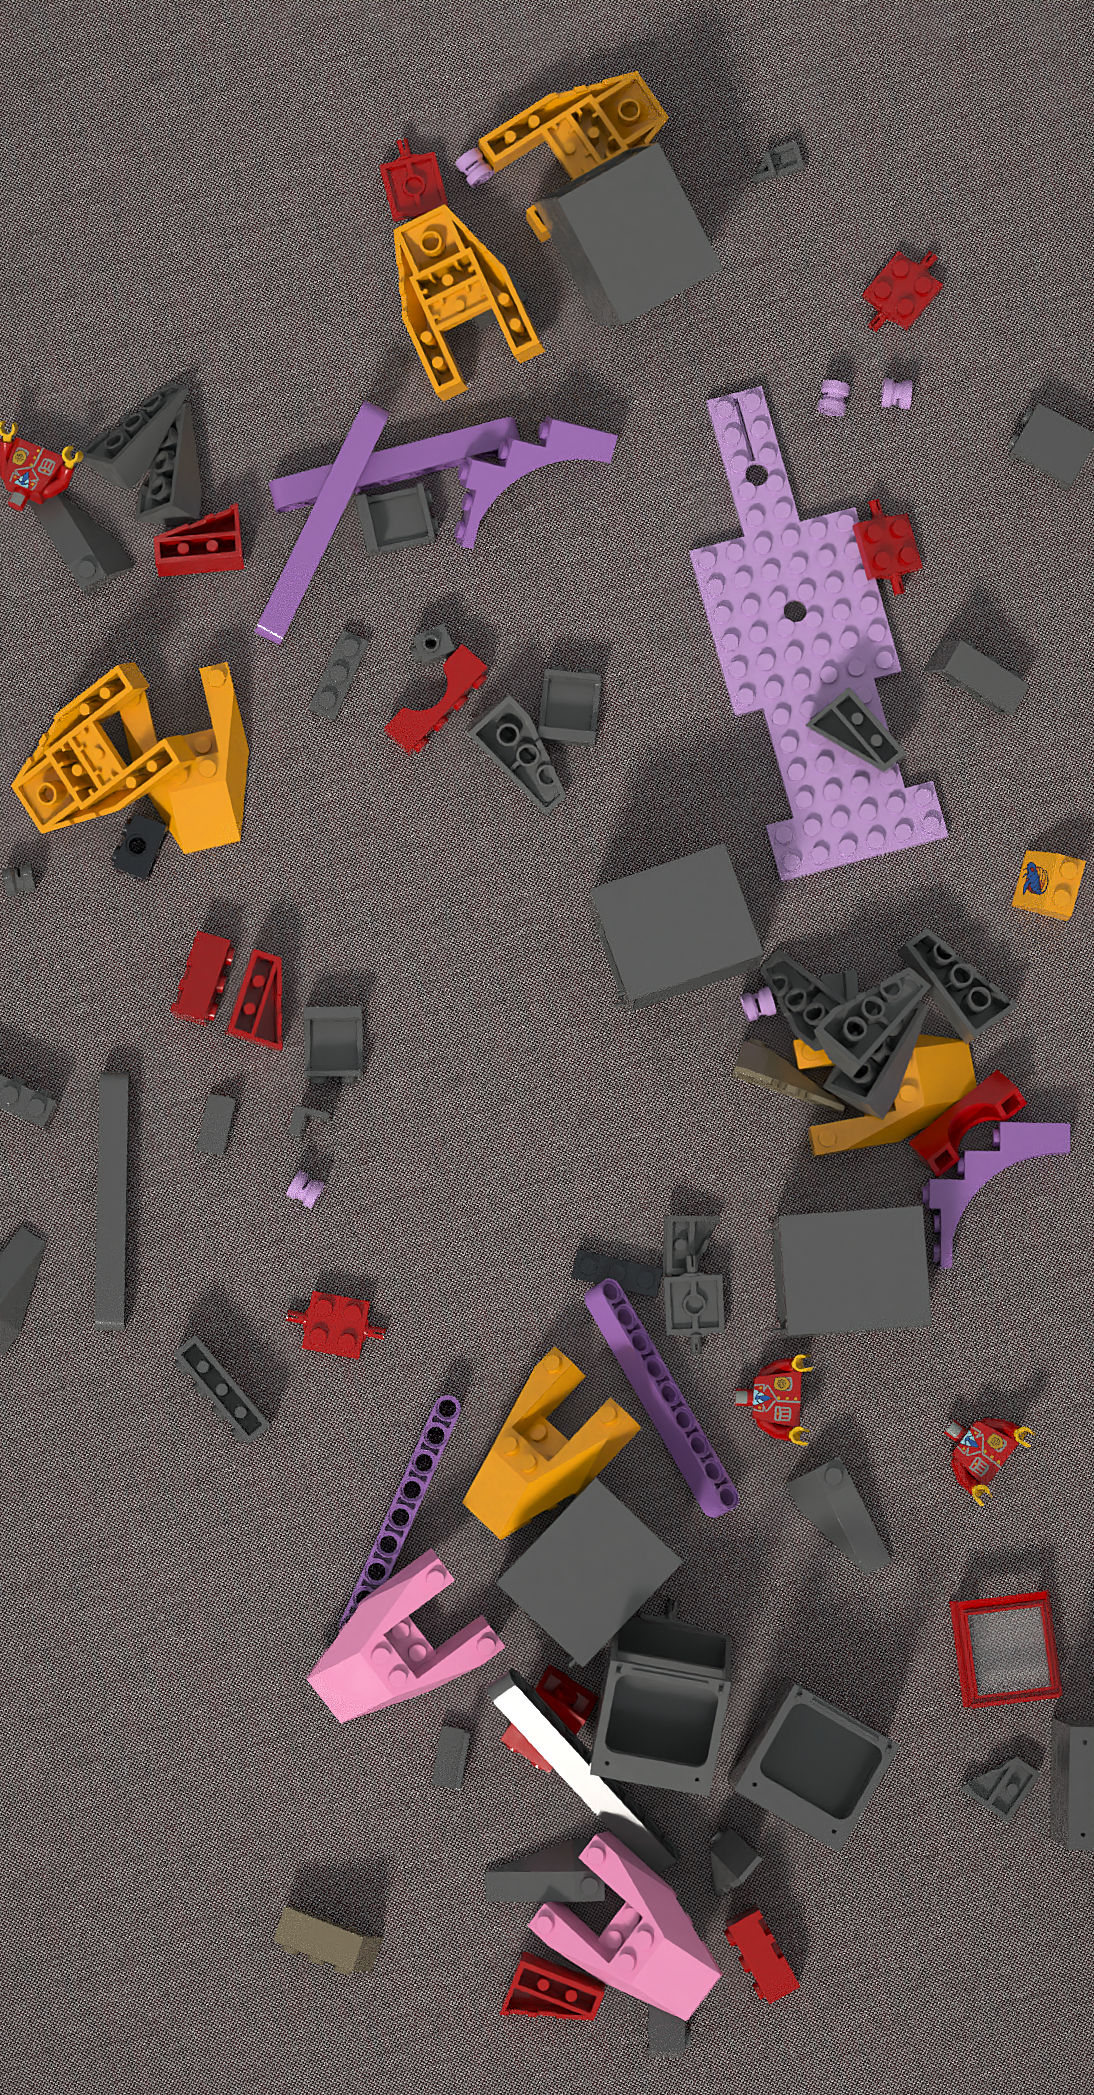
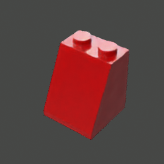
(566, 1699)

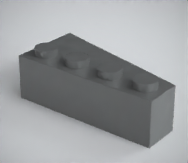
(956, 987)

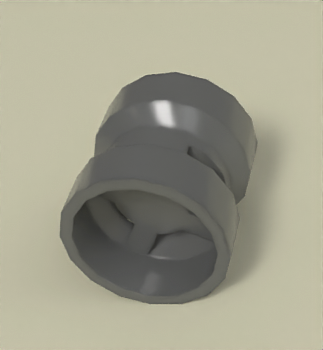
(19, 879)

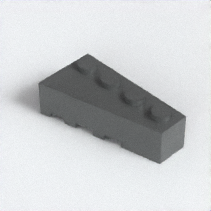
(666, 2034)

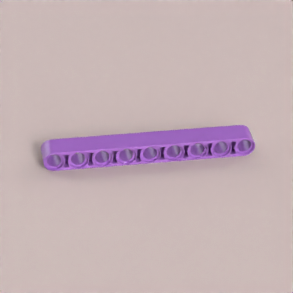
(399, 463)
(322, 522)
(661, 1398)
(400, 1500)

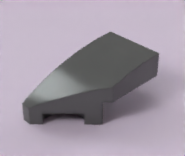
(780, 162)

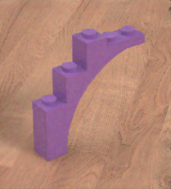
(487, 480)
(1014, 1144)

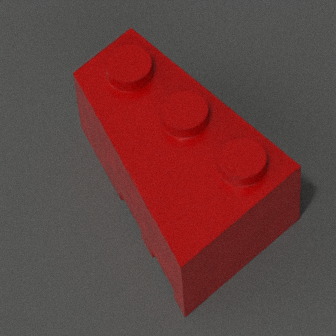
(202, 547)
(203, 979)
(258, 1003)
(760, 1954)
(551, 1990)

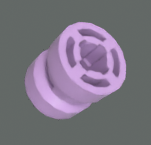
(474, 167)
(896, 393)
(833, 398)
(764, 1001)
(312, 1189)

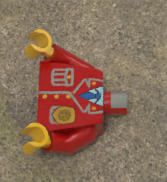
(33, 470)
(777, 1398)
(982, 1451)

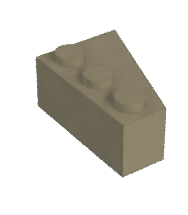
(326, 1941)

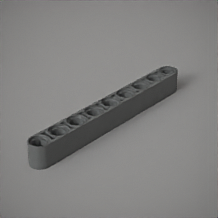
(112, 1201)
(572, 1761)

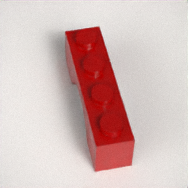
(412, 727)
(991, 1100)

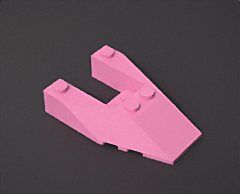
(386, 1657)
(648, 1943)

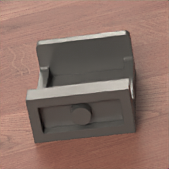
(1052, 445)
(396, 520)
(569, 706)
(333, 1044)

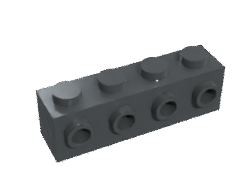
(26, 1103)
(222, 1389)

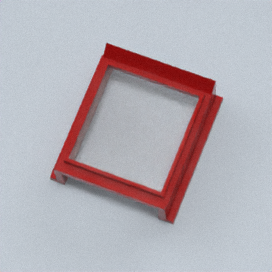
(1006, 1649)

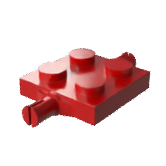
(412, 184)
(902, 291)
(887, 547)
(336, 1324)

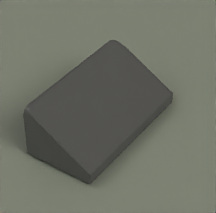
(216, 1124)

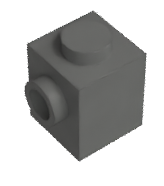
(432, 646)

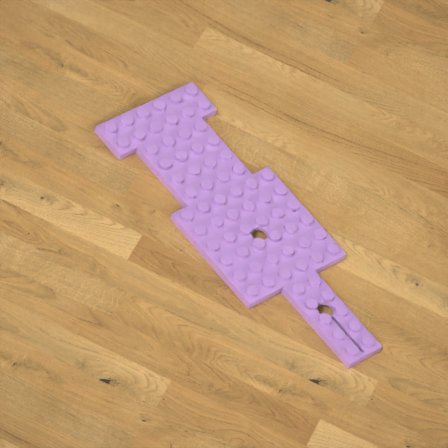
(796, 669)

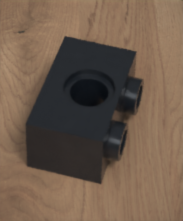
(140, 865)

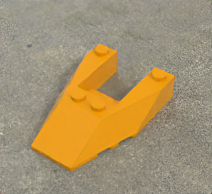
(580, 128)
(448, 280)
(77, 767)
(207, 797)
(933, 1083)
(533, 1462)

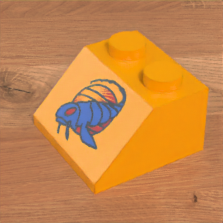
(1048, 884)

